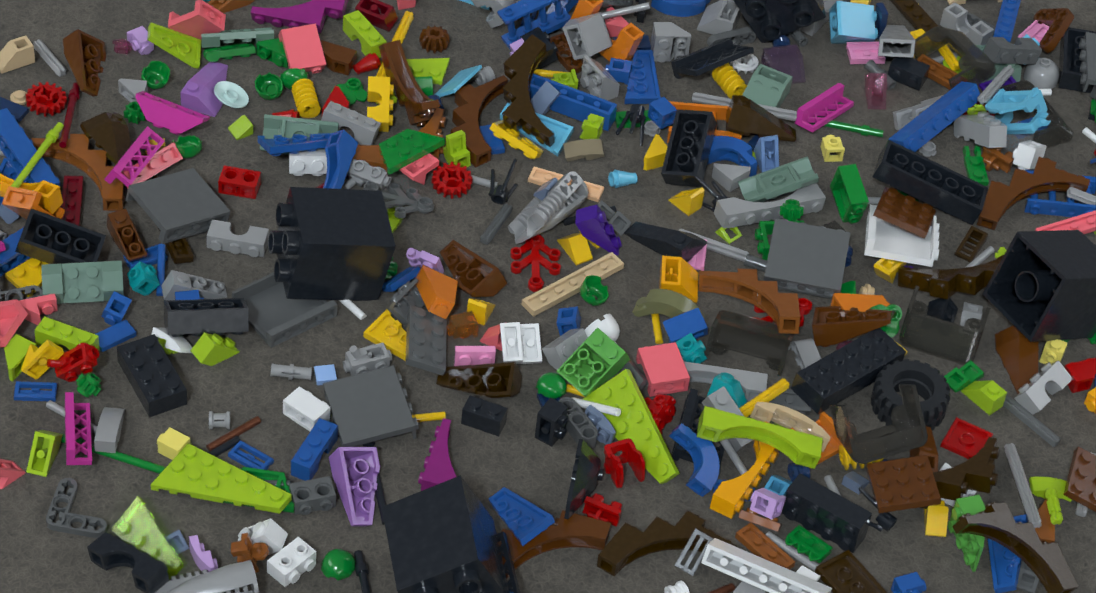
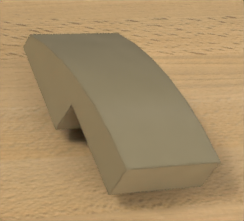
(585, 148)

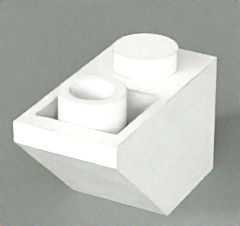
(268, 533)

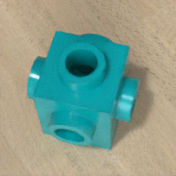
(143, 278)
(691, 350)

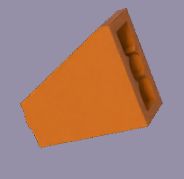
(436, 291)
(860, 301)

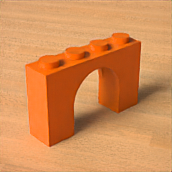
(627, 40)

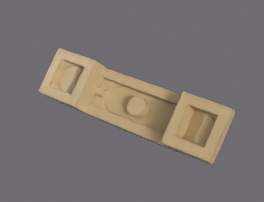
(789, 418)

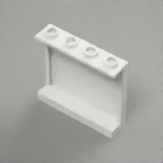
(897, 244)

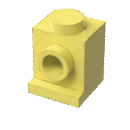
(832, 144)
(1053, 351)

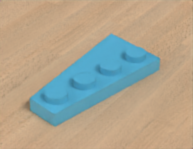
(561, 132)

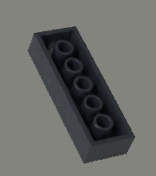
(930, 182)
(846, 370)

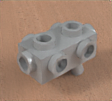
(361, 173)
(366, 359)

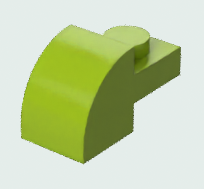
(455, 149)

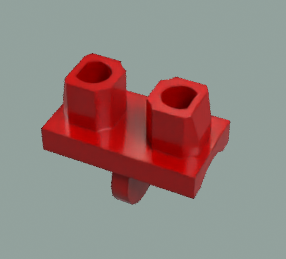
(597, 509)

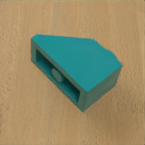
(732, 386)

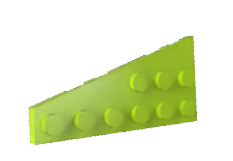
(636, 424)
(218, 481)

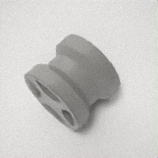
(484, 76)

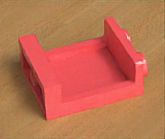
(200, 21)
(303, 48)
(11, 317)
(663, 369)

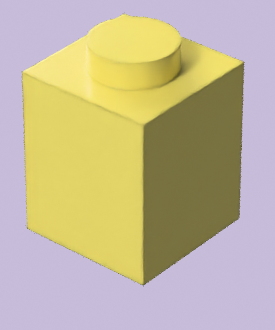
(171, 443)

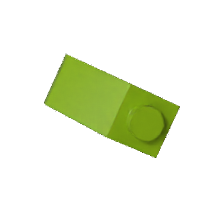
(15, 354)
(986, 395)
(43, 452)

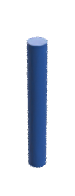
(160, 268)

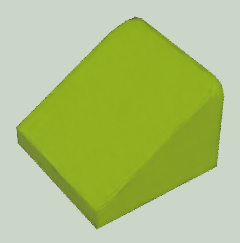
(241, 128)
(722, 233)

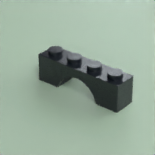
(112, 552)

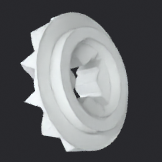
(752, 63)

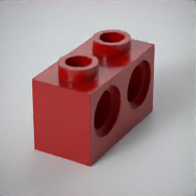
(239, 182)

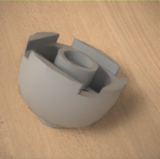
(1042, 74)

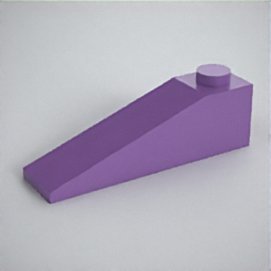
(199, 90)
(355, 478)

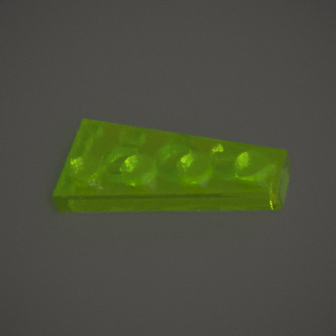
(141, 530)

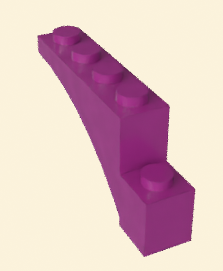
(302, 14)
(438, 465)

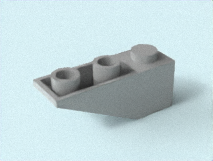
(181, 281)

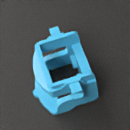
(1008, 101)

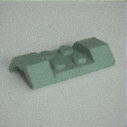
(228, 36)
(288, 126)
(778, 181)
(82, 281)

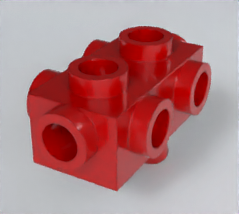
(75, 361)
(661, 409)

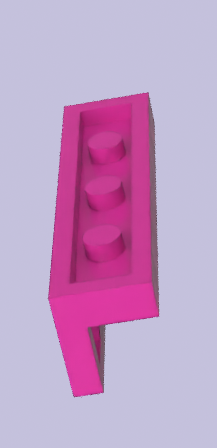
(819, 105)
(130, 155)
(73, 433)

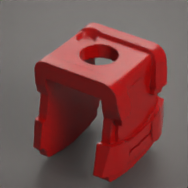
(629, 454)

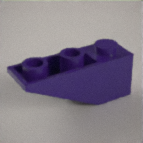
(595, 227)

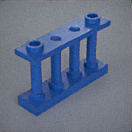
(523, 8)
(1059, 208)

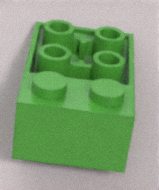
(593, 363)
(971, 544)

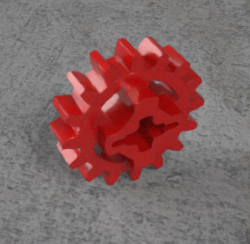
(46, 99)
(451, 180)

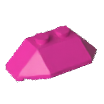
(168, 114)

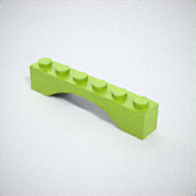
(798, 446)

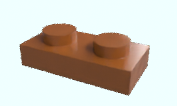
(753, 517)

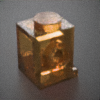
(462, 325)

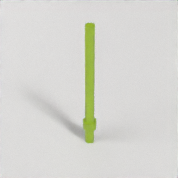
(51, 137)

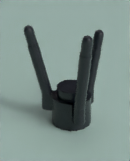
(635, 115)
(500, 193)
(716, 197)
(885, 520)

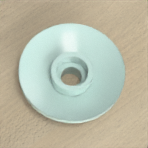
(231, 94)

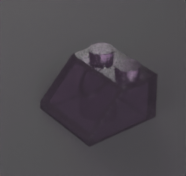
(786, 60)

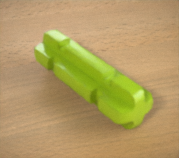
(1053, 506)

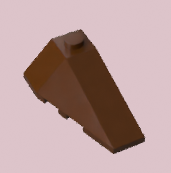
(84, 57)
(472, 272)
(836, 325)
(1017, 355)

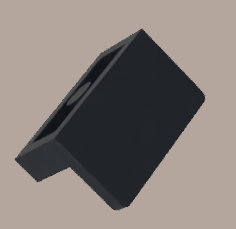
(942, 309)

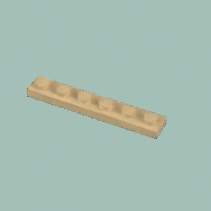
(571, 284)

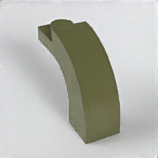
(664, 302)

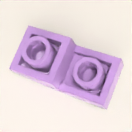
(201, 557)

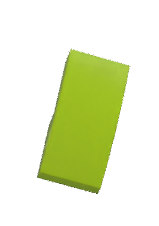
(1039, 485)

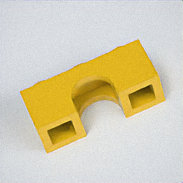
(379, 91)

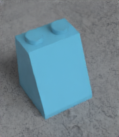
(852, 23)

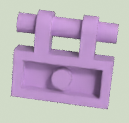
(421, 258)

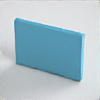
(458, 81)

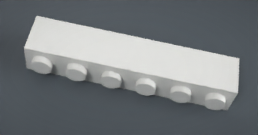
(757, 570)

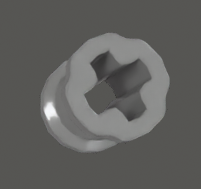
(219, 416)

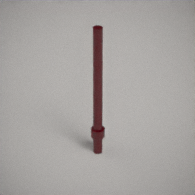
(73, 96)

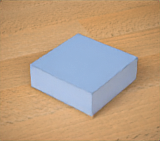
(324, 374)

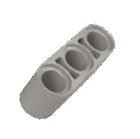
(805, 352)

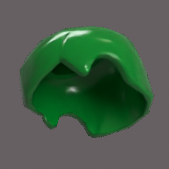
(156, 71)
(292, 75)
(268, 83)
(188, 146)
(593, 286)
(551, 385)
(338, 564)

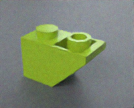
(213, 349)

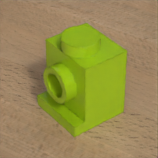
(569, 79)
(592, 127)

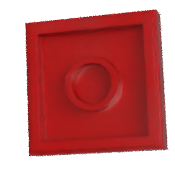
(965, 438)

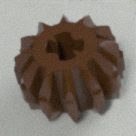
(434, 39)

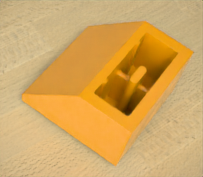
(679, 277)

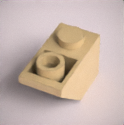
(16, 54)

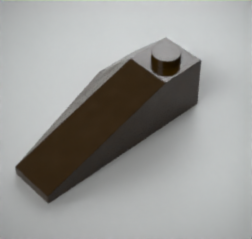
(748, 117)
(109, 133)
(483, 379)

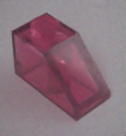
(875, 90)

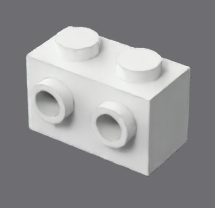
(1027, 154)
(308, 163)
(305, 408)
(291, 562)

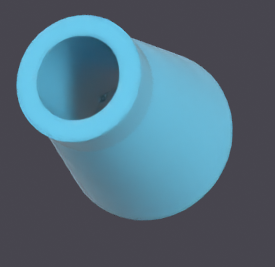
(621, 178)

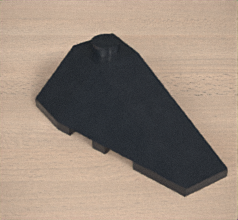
(665, 240)
(584, 477)

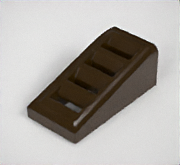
(977, 234)

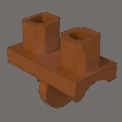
(997, 160)
(246, 550)

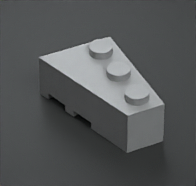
(982, 128)

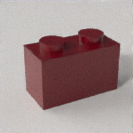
(378, 13)

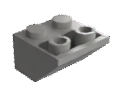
(719, 17)
(587, 35)
(669, 41)
(598, 80)
(564, 346)

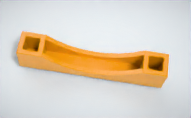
(51, 194)
(732, 493)

